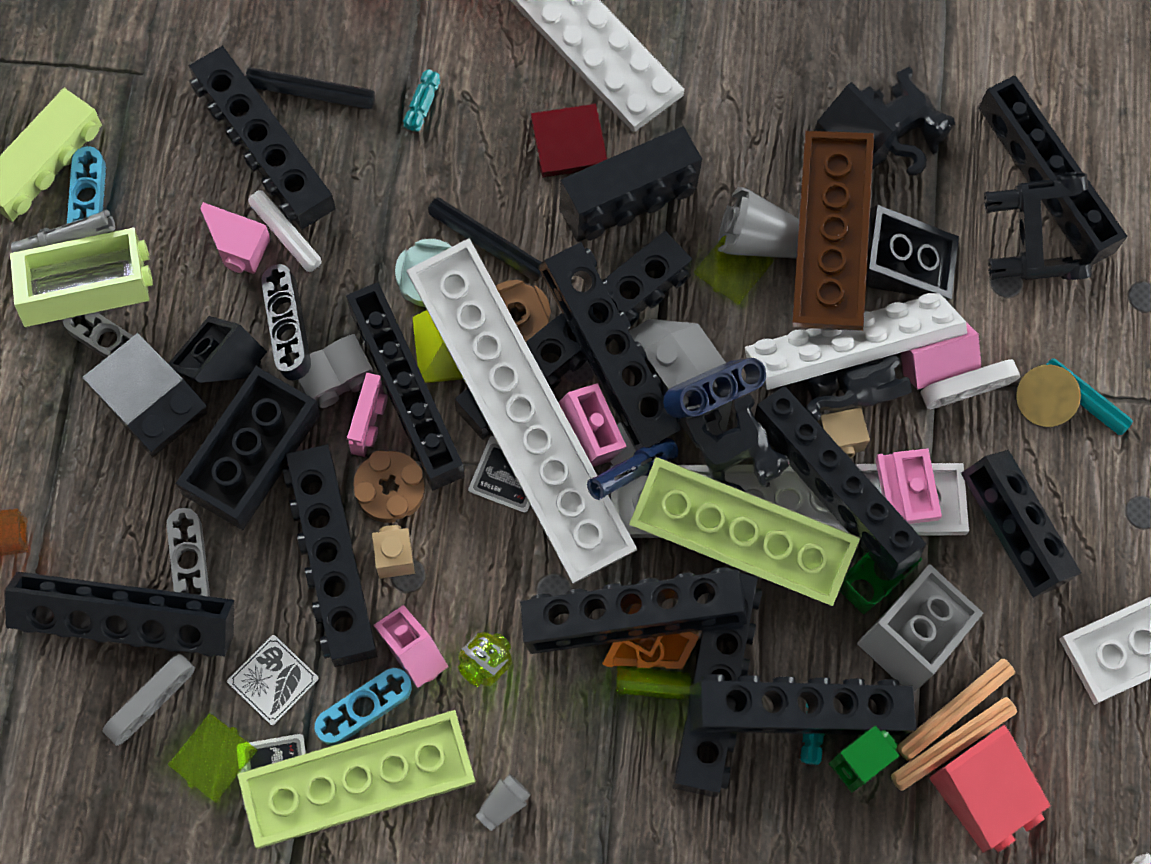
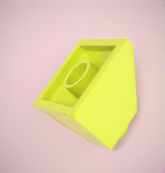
(431, 352)

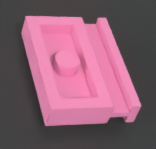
(370, 404)
(909, 484)

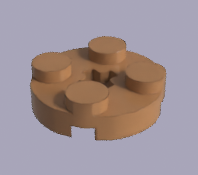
(526, 299)
(382, 467)

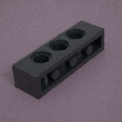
(1020, 523)

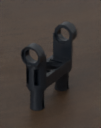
(1027, 201)

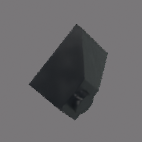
(218, 353)

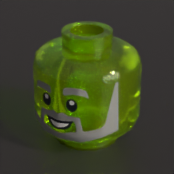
(485, 659)

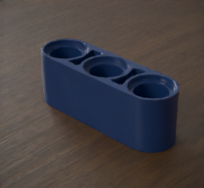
(700, 388)

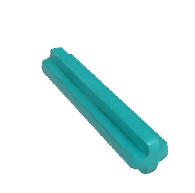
(1099, 405)

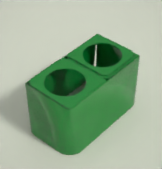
(869, 575)

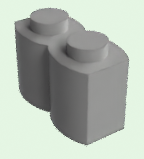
(336, 371)

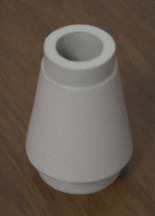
(503, 802)

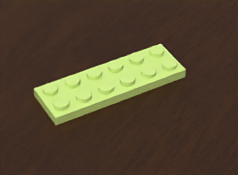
(744, 531)
(355, 779)

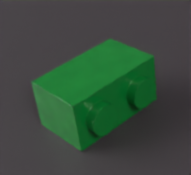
(864, 758)

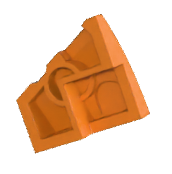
(659, 651)

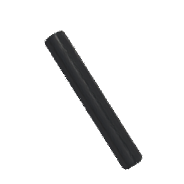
(311, 88)
(485, 238)

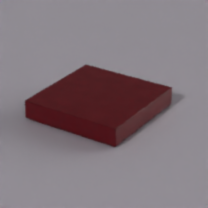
(568, 139)

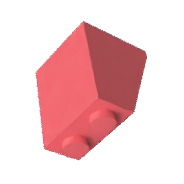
(992, 791)

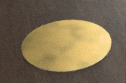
(1048, 395)

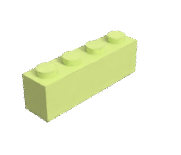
(44, 150)

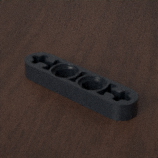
(283, 322)

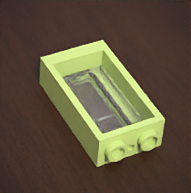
(80, 277)

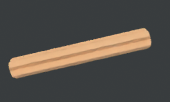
(955, 709)
(953, 743)

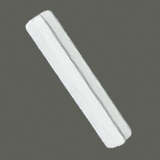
(284, 231)

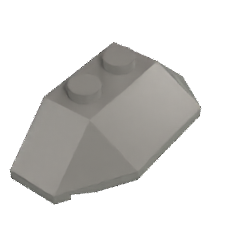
(677, 354)

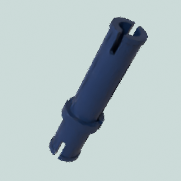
(606, 483)

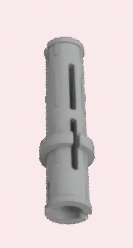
(82, 228)

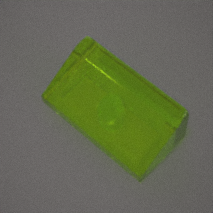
(652, 683)

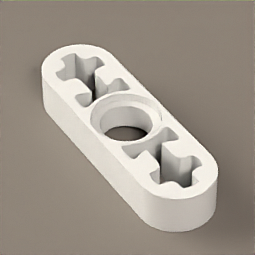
(970, 384)

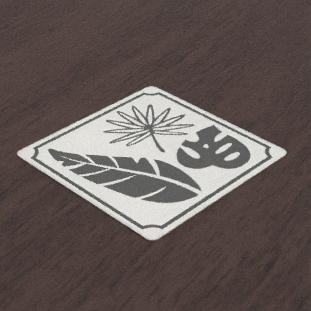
(272, 680)

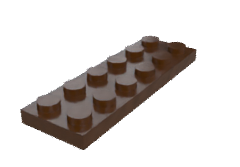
(833, 231)

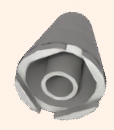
(758, 228)

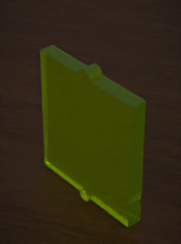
(732, 274)
(212, 757)

